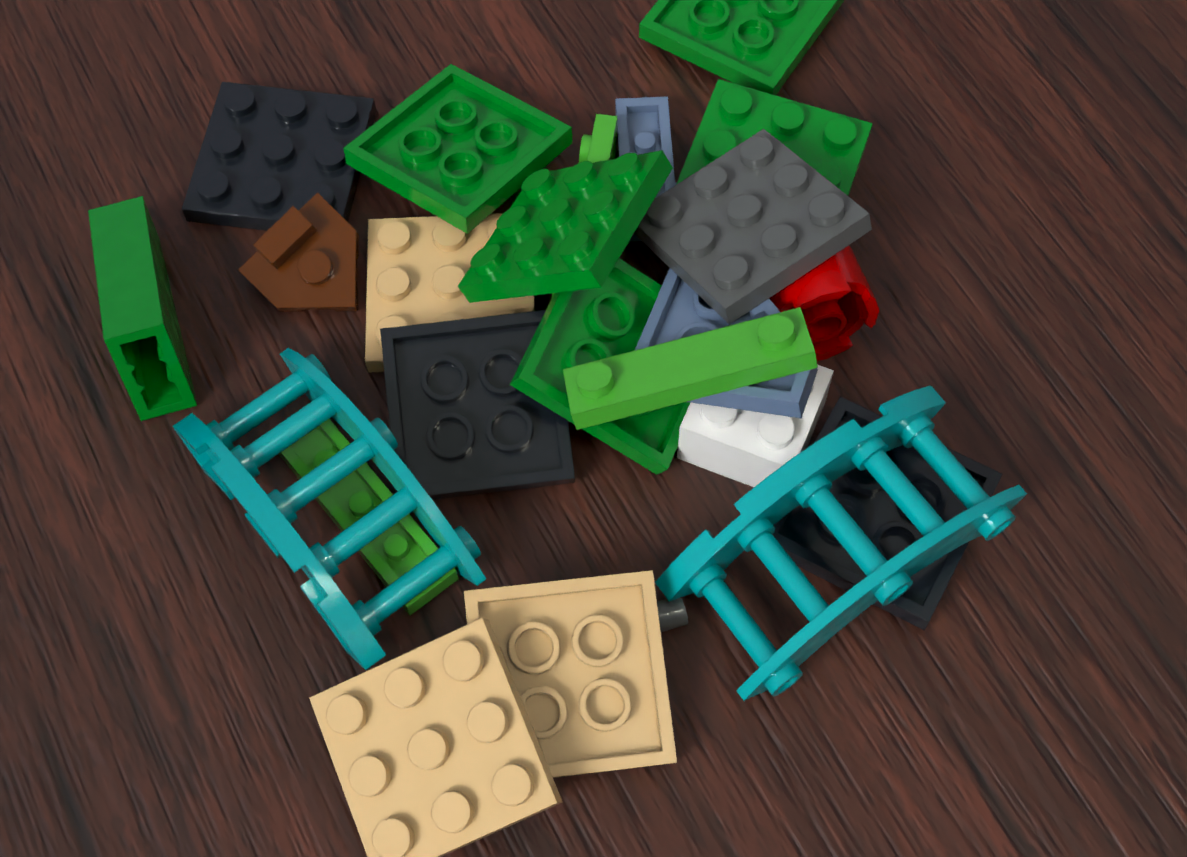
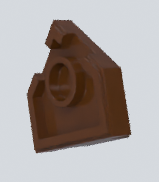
(307, 260)

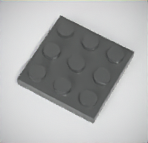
(750, 225)

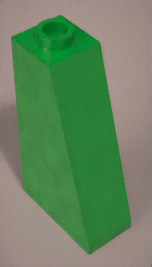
(139, 309)

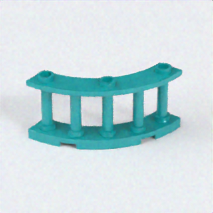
(807, 483)
(273, 513)

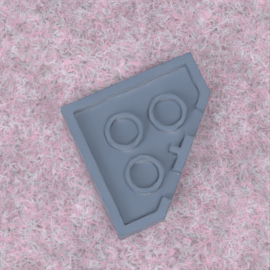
(684, 313)

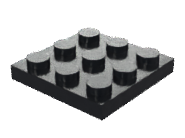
(275, 153)
(461, 418)
(884, 523)

